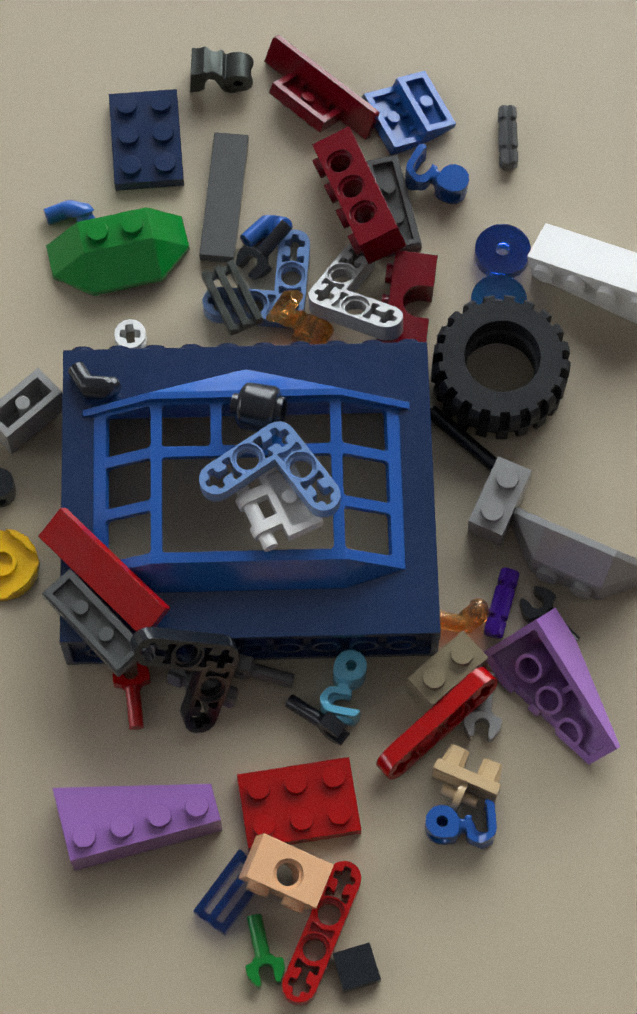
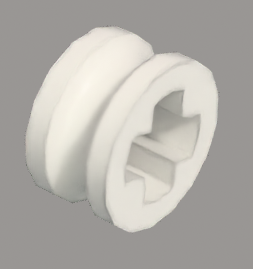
(130, 326)

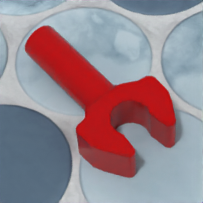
(133, 695)

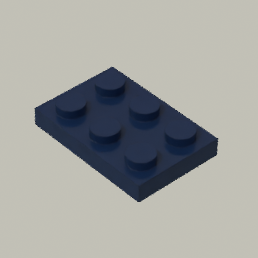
(146, 139)

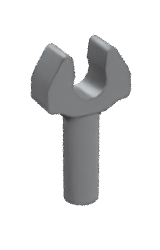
(483, 714)

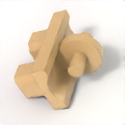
(452, 772)

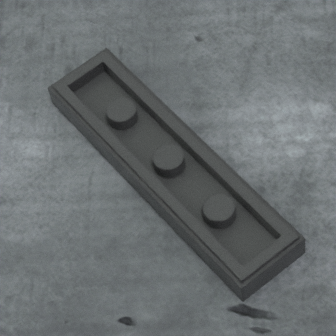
(224, 197)

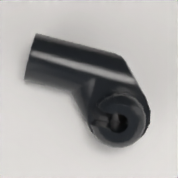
(93, 386)

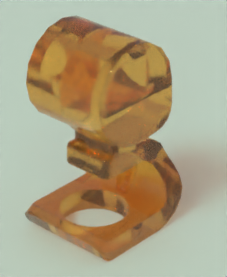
(305, 326)

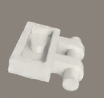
(288, 508)

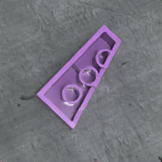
(131, 820)

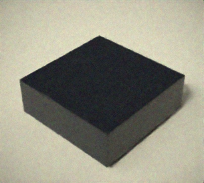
(356, 967)

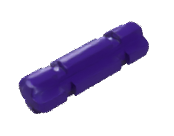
(501, 603)

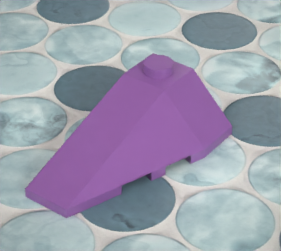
(552, 677)

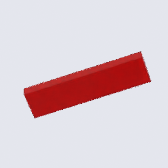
(103, 571)

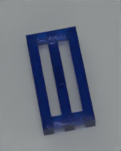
(211, 919)

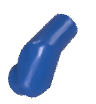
(262, 229)

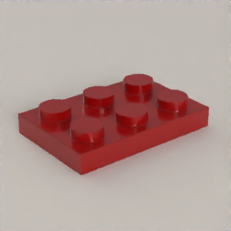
(300, 802)

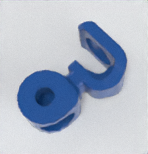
(449, 183)
(445, 826)

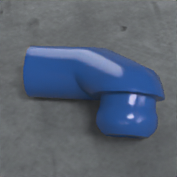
(68, 209)

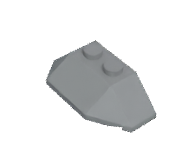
(572, 559)

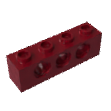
(358, 195)

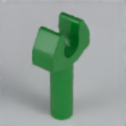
(262, 953)

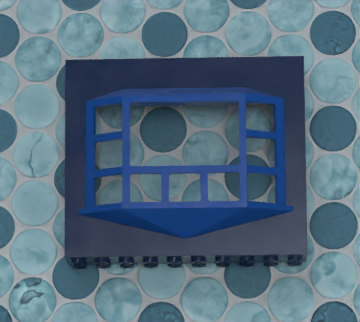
(275, 599)

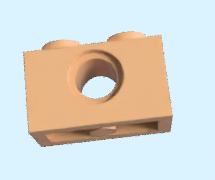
(308, 873)

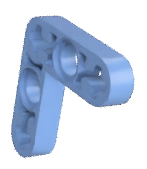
(268, 297)
(279, 457)

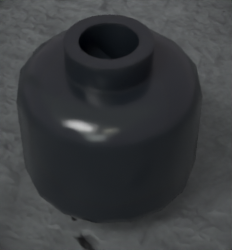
(258, 406)

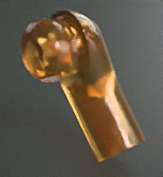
(468, 619)

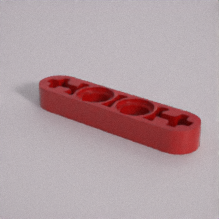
(436, 723)
(320, 932)

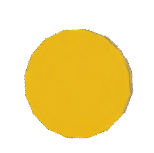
(17, 564)

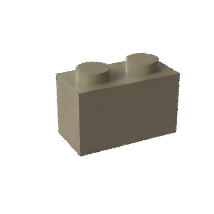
(445, 670)

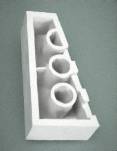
(587, 269)

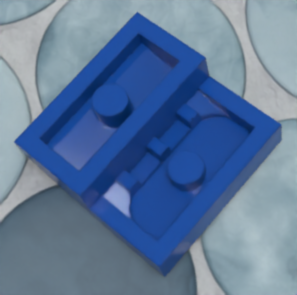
(409, 112)

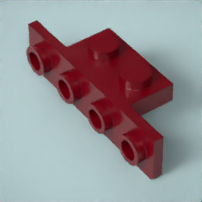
(315, 92)

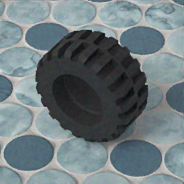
(504, 324)

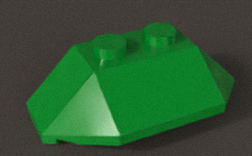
(118, 251)

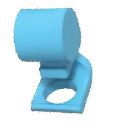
(348, 675)

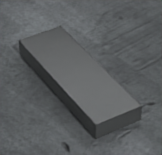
(391, 182)
(92, 621)

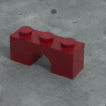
(410, 280)

